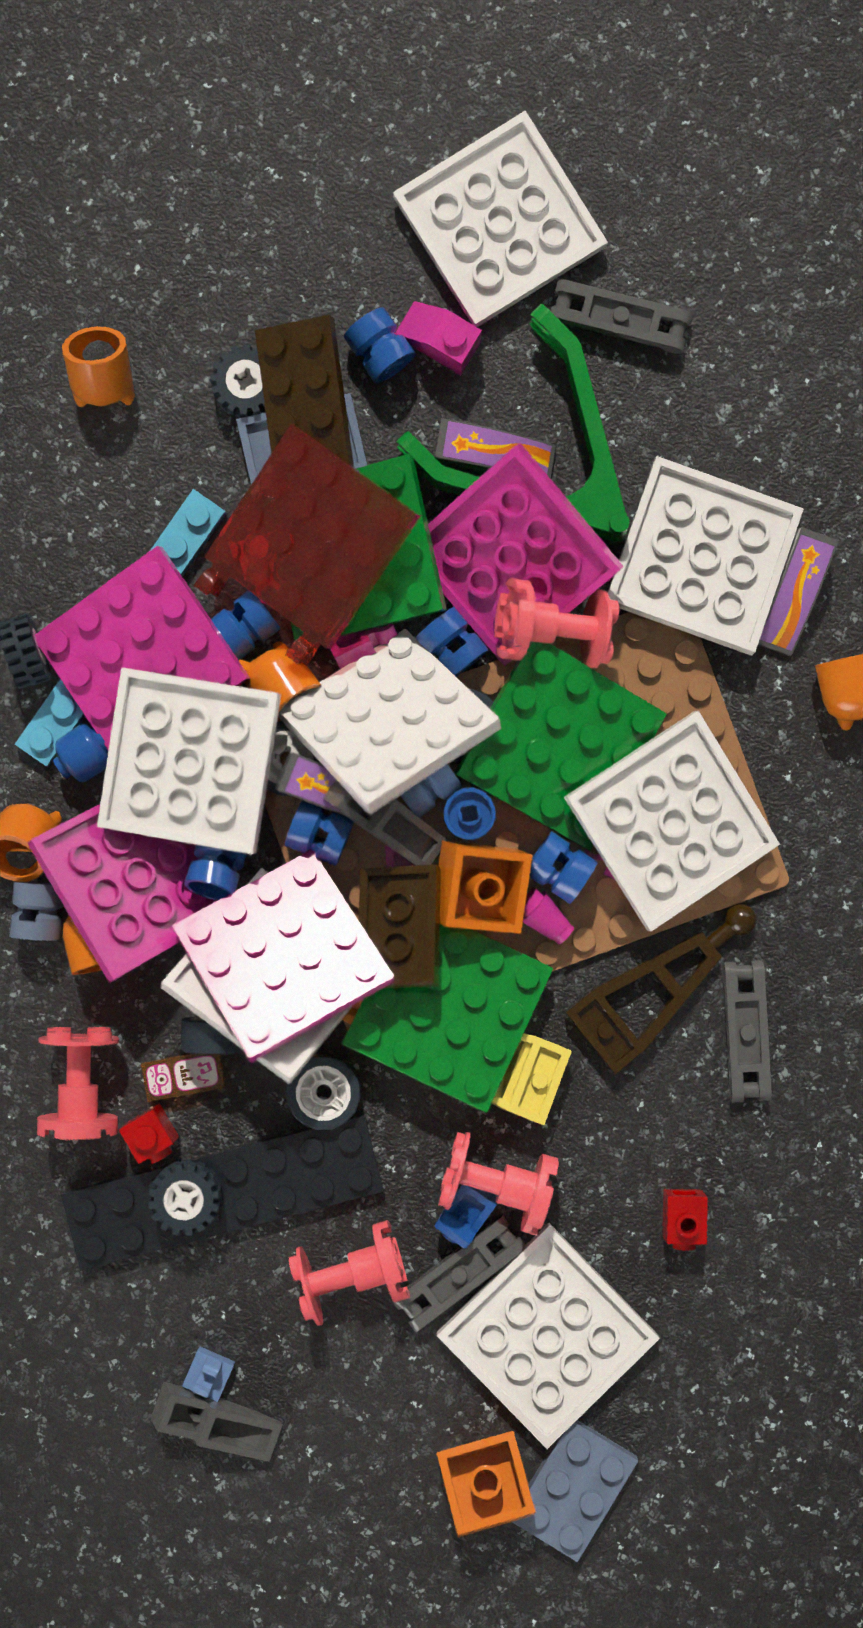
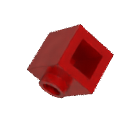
(150, 1135)
(684, 1218)

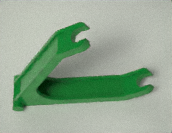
(600, 497)

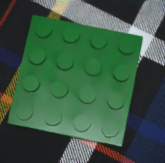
(411, 580)
(555, 735)
(463, 1029)

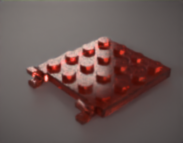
(309, 540)

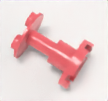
(526, 621)
(78, 1098)
(513, 1186)
(364, 1269)

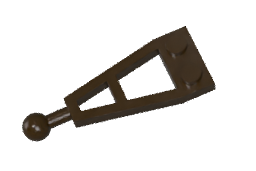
(604, 1026)

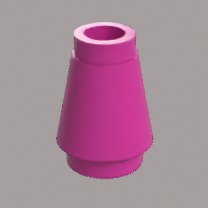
(546, 917)

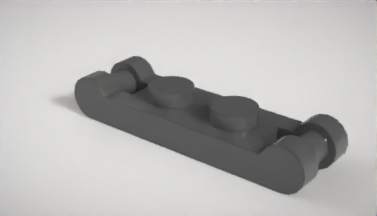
(621, 316)
(747, 1031)
(460, 1273)

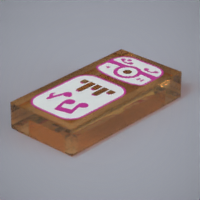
(182, 1075)

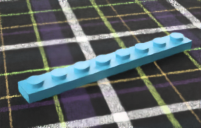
(182, 542)

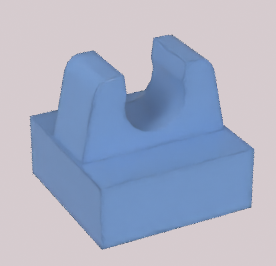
(208, 1374)

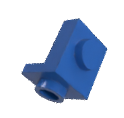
(466, 1215)

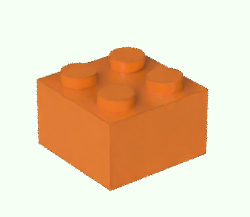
(483, 886)
(486, 1483)

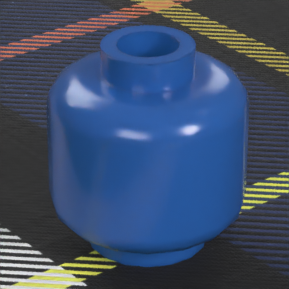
(81, 753)

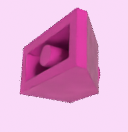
(440, 335)

